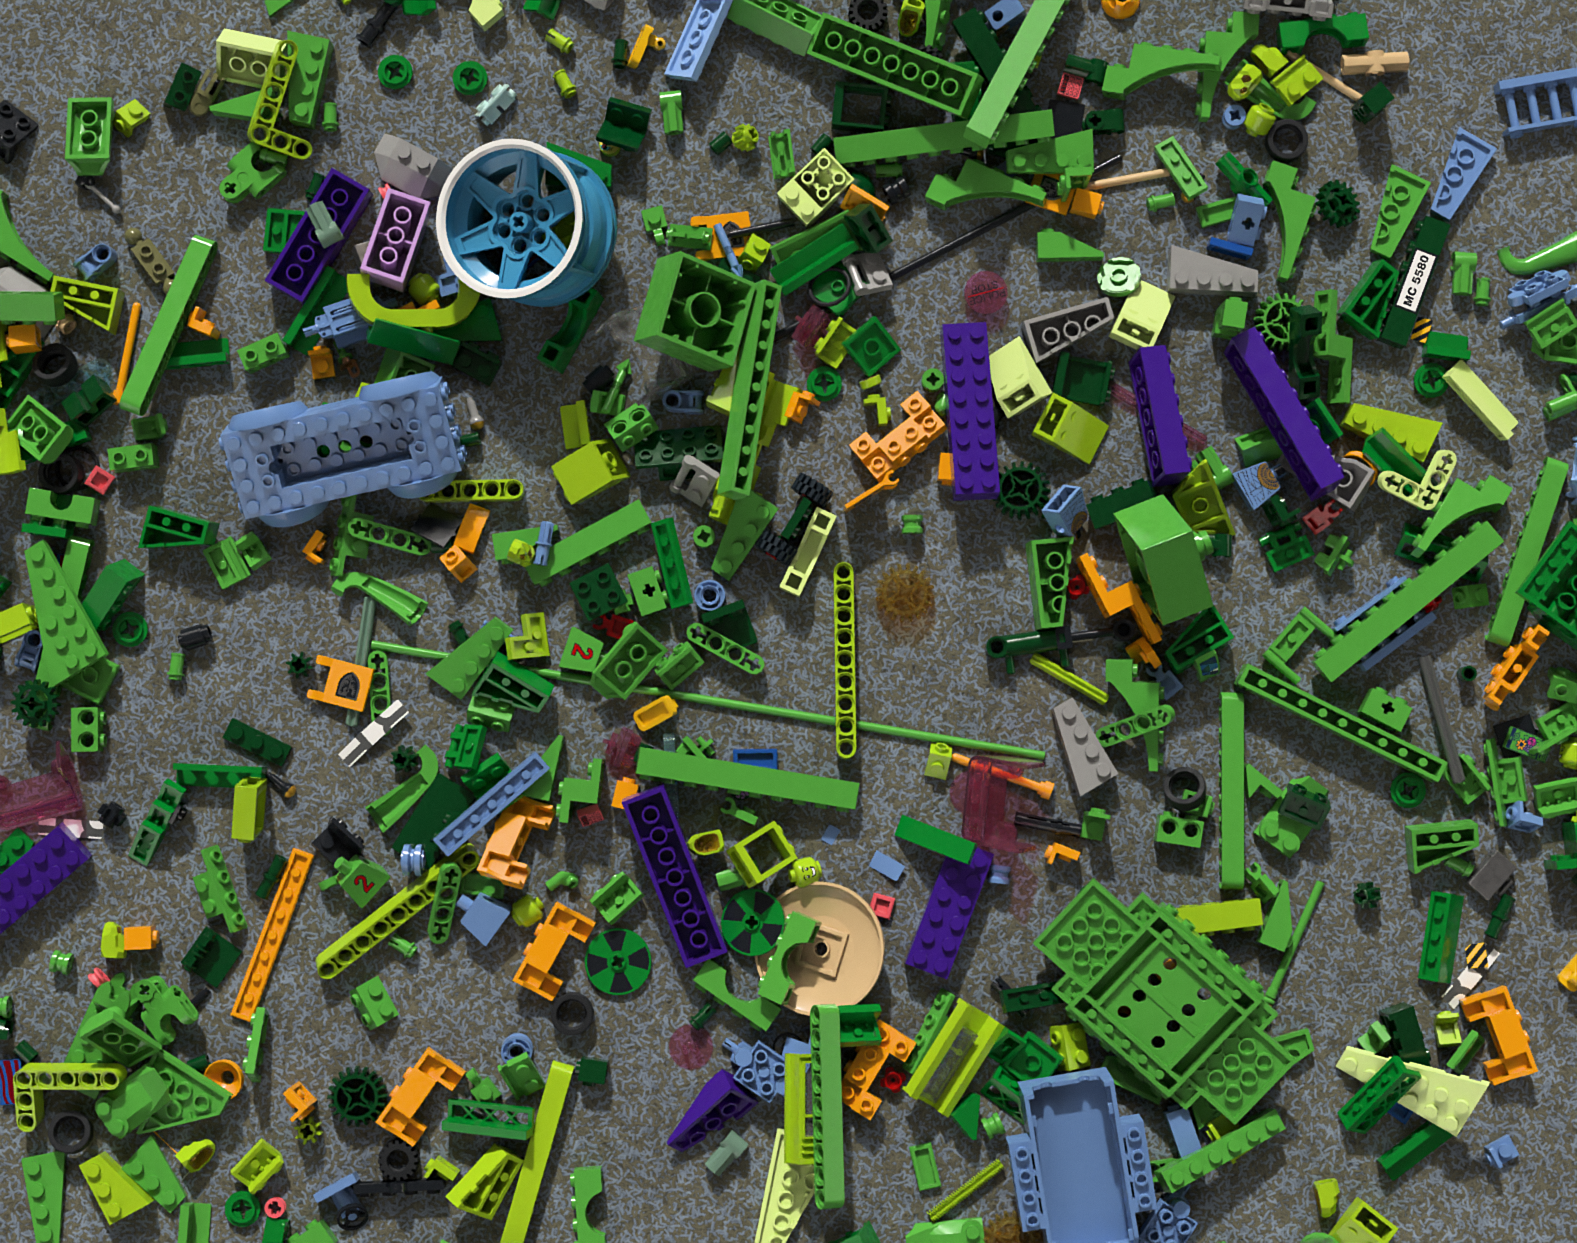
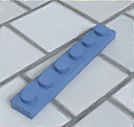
(491, 803)

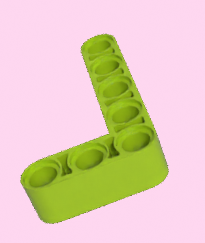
(274, 105)
(481, 491)
(59, 1081)

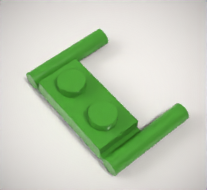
(1291, 639)

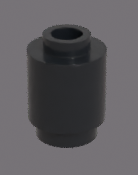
(599, 379)
(195, 636)

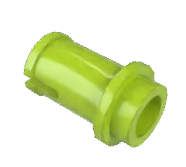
(561, 42)
(567, 88)

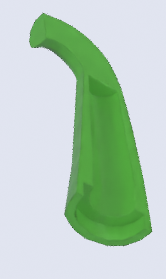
(1267, 94)
(1554, 256)
(392, 597)
(397, 801)

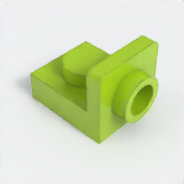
(445, 1169)

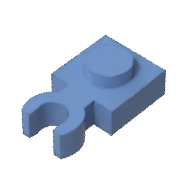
(1168, 680)

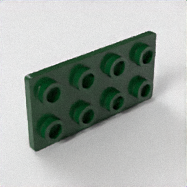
(668, 447)
(436, 811)

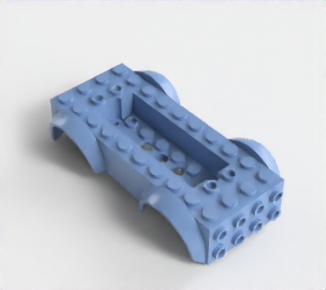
(287, 481)

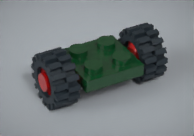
(813, 493)

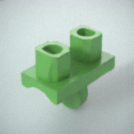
(1339, 546)
(688, 747)

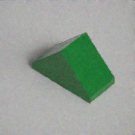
(1006, 1046)
(966, 1115)

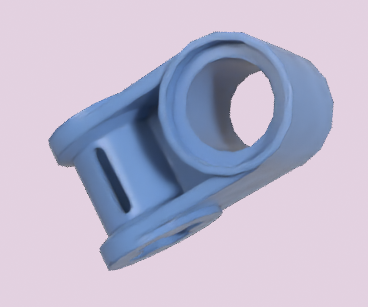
(91, 263)
(685, 401)
(30, 652)

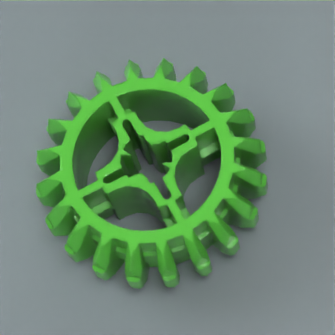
(1280, 313)

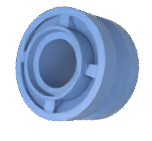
(705, 586)
(413, 859)
(516, 1039)

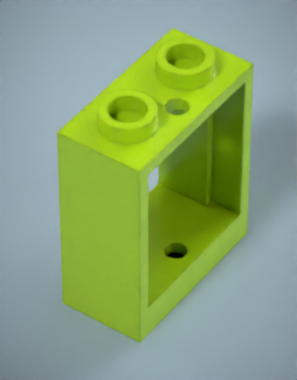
(17, 621)
(249, 809)
(744, 862)

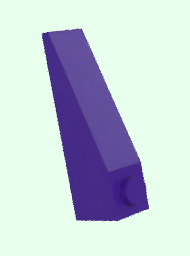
(716, 1103)

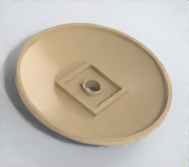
(852, 942)

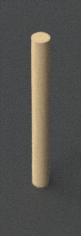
(1329, 79)
(1127, 179)

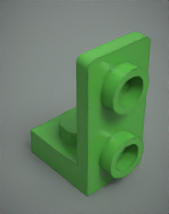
(1093, 823)

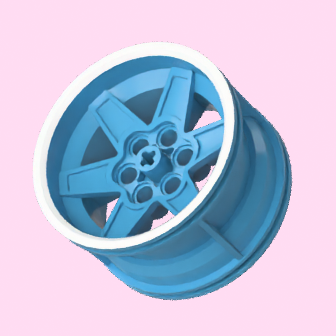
(475, 187)

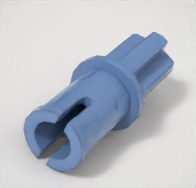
(543, 543)

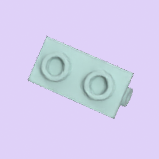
(500, 97)

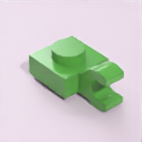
(654, 222)
(745, 814)
(1261, 884)
(484, 1089)

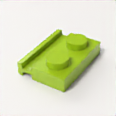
(1296, 80)

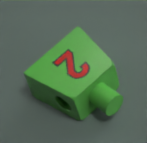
(582, 652)
(360, 878)

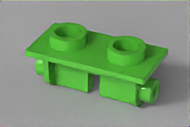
(689, 236)

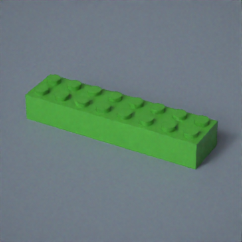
(895, 65)

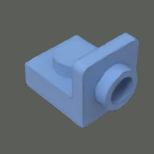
(1521, 820)
(1500, 1151)

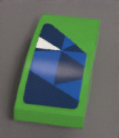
(1207, 666)

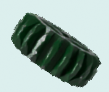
(1014, 495)
(348, 1091)

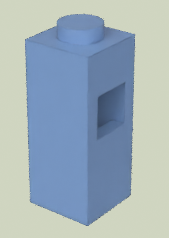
(1181, 1129)

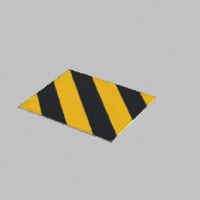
(1421, 329)
(1476, 956)

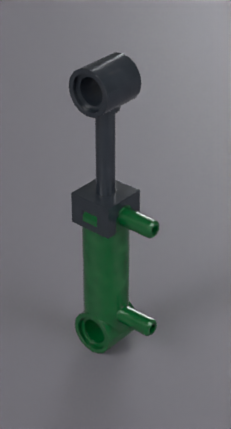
(1050, 640)

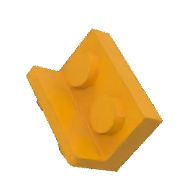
(858, 196)
(302, 1099)

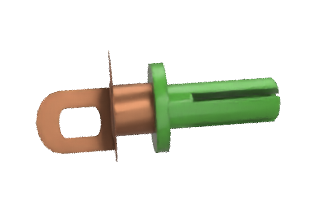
(348, 363)

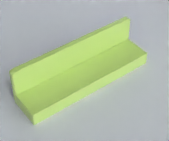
(1481, 400)

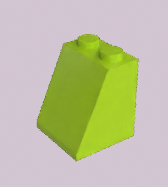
(590, 470)

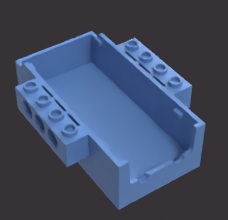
(1079, 1163)

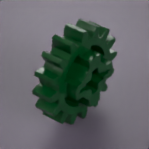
(1337, 203)
(33, 711)

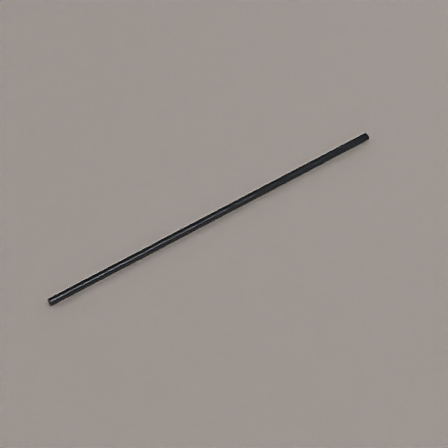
(958, 241)

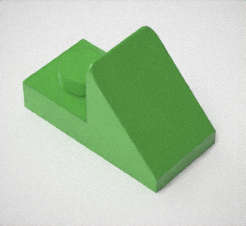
(1254, 779)

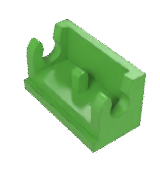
(781, 154)

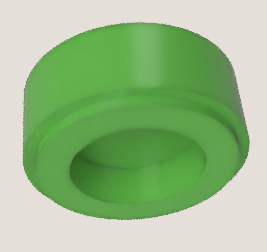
(328, 883)

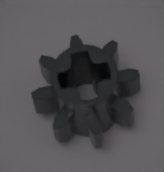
(111, 814)

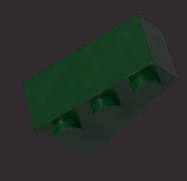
(1102, 508)
(1405, 1033)

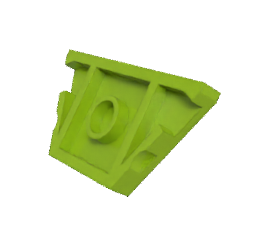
(1201, 502)

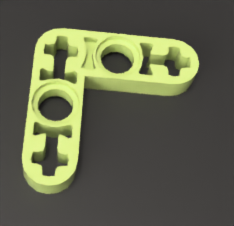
(1419, 490)

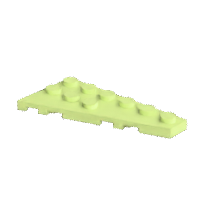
(1437, 1096)
(785, 1196)

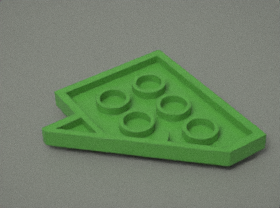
(192, 1094)

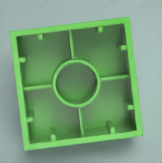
(695, 311)
(1165, 558)

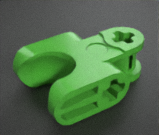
(246, 178)
(161, 1004)

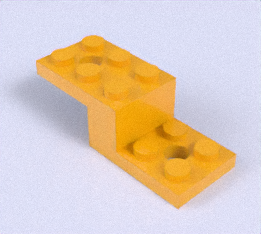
(1119, 598)

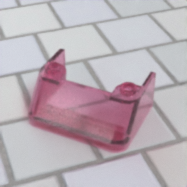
(42, 795)
(986, 801)

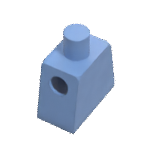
(483, 915)

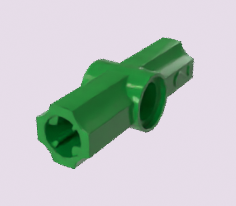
(1242, 179)

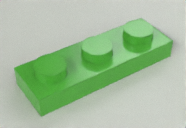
(1180, 168)

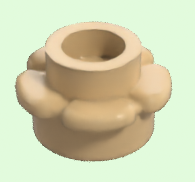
(62, 324)

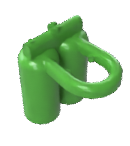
(1563, 404)

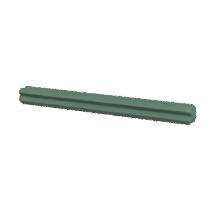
(363, 648)

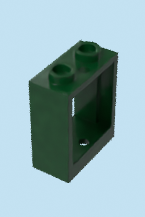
(863, 89)

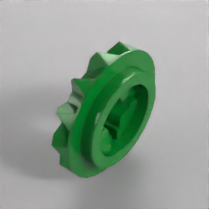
(394, 62)
(464, 69)
(1434, 371)
(831, 376)
(120, 626)
(1417, 794)
(235, 1216)

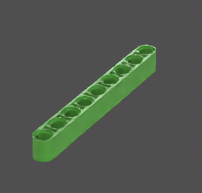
(168, 325)
(1528, 550)
(75, 564)
(1232, 790)
(827, 1106)

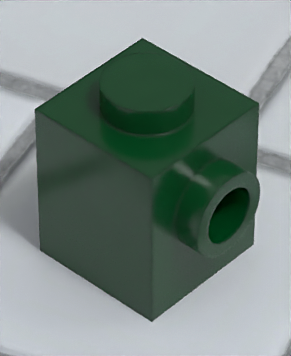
(591, 1071)

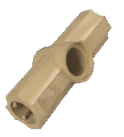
(1374, 63)

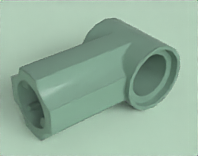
(326, 228)
(729, 1149)

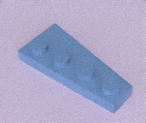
(1463, 168)

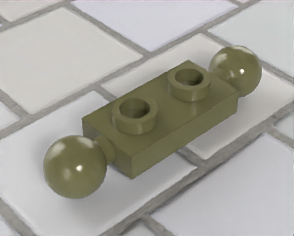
(150, 259)

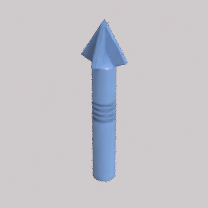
(735, 267)

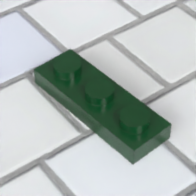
(257, 742)
(1029, 997)

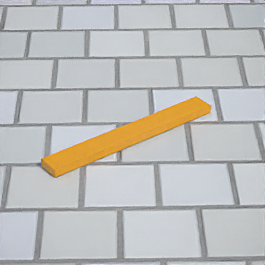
(272, 934)

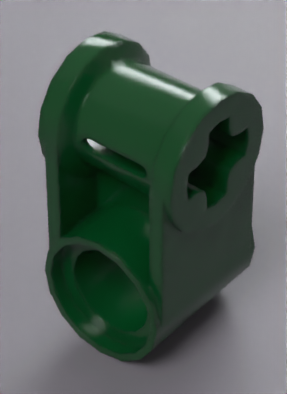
(1107, 121)

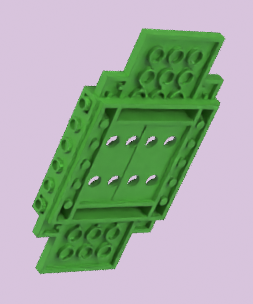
(1113, 952)

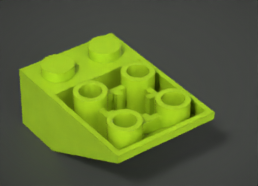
(1070, 428)
(1362, 1225)

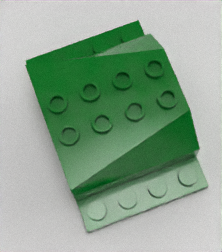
(1553, 587)

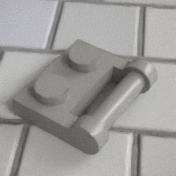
(872, 270)
(701, 483)

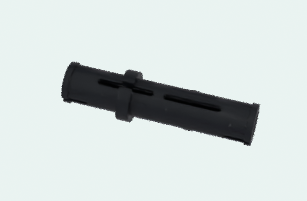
(1046, 824)

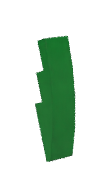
(14, 374)
(156, 823)
(936, 839)

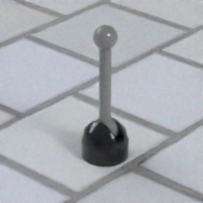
(87, 183)

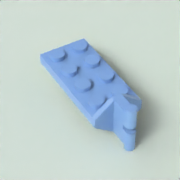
(697, 39)

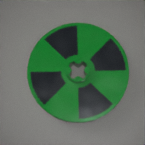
(736, 924)
(634, 967)

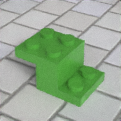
(580, 790)

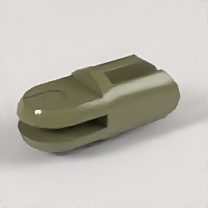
(202, 99)

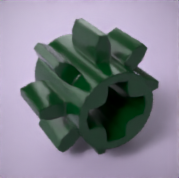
(306, 661)
(410, 756)
(1367, 895)

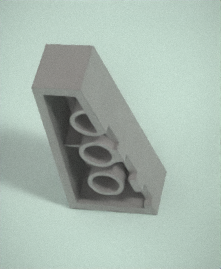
(1205, 275)
(1061, 329)
(1082, 749)

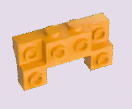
(903, 442)
(1514, 667)
(509, 840)
(543, 952)
(1506, 1032)
(867, 1065)
(418, 1083)

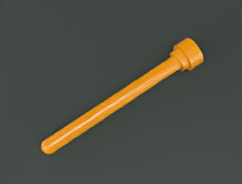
(127, 353)
(1044, 789)

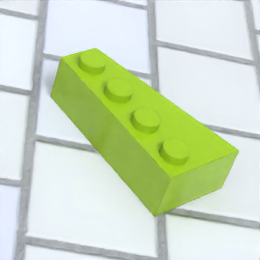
(1411, 432)
(1223, 916)

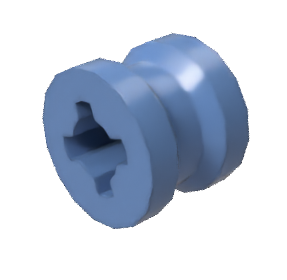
(1231, 121)
(999, 874)

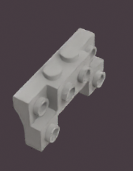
(1317, 8)

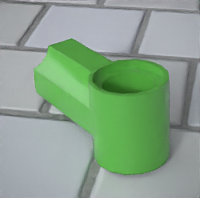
(671, 107)
(1463, 267)
(1220, 472)
(731, 878)

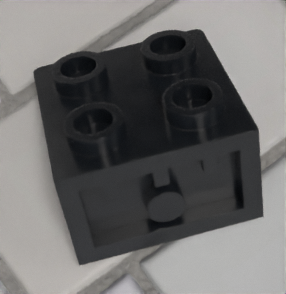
(13, 129)
(338, 842)

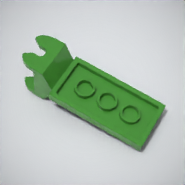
(107, 995)

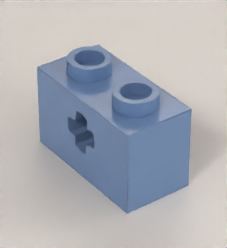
(1245, 208)

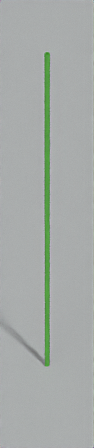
(746, 706)

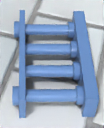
(1529, 86)
(1403, 633)

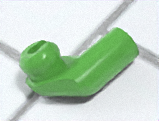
(940, 404)
(562, 878)

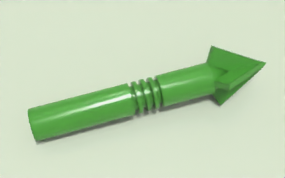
(624, 369)

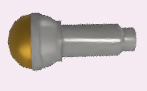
(476, 421)

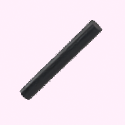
(766, 227)

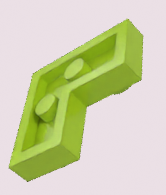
(534, 639)

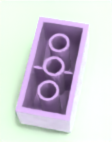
(400, 234)

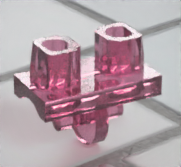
(809, 325)
(626, 738)

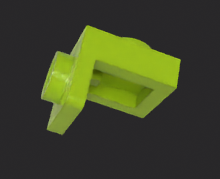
(129, 117)
(753, 253)
(883, 412)
(938, 760)
(1447, 1029)

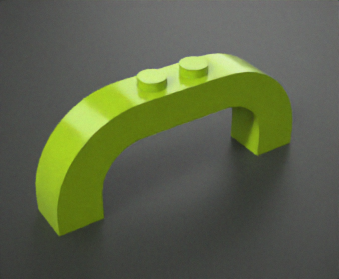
(424, 319)

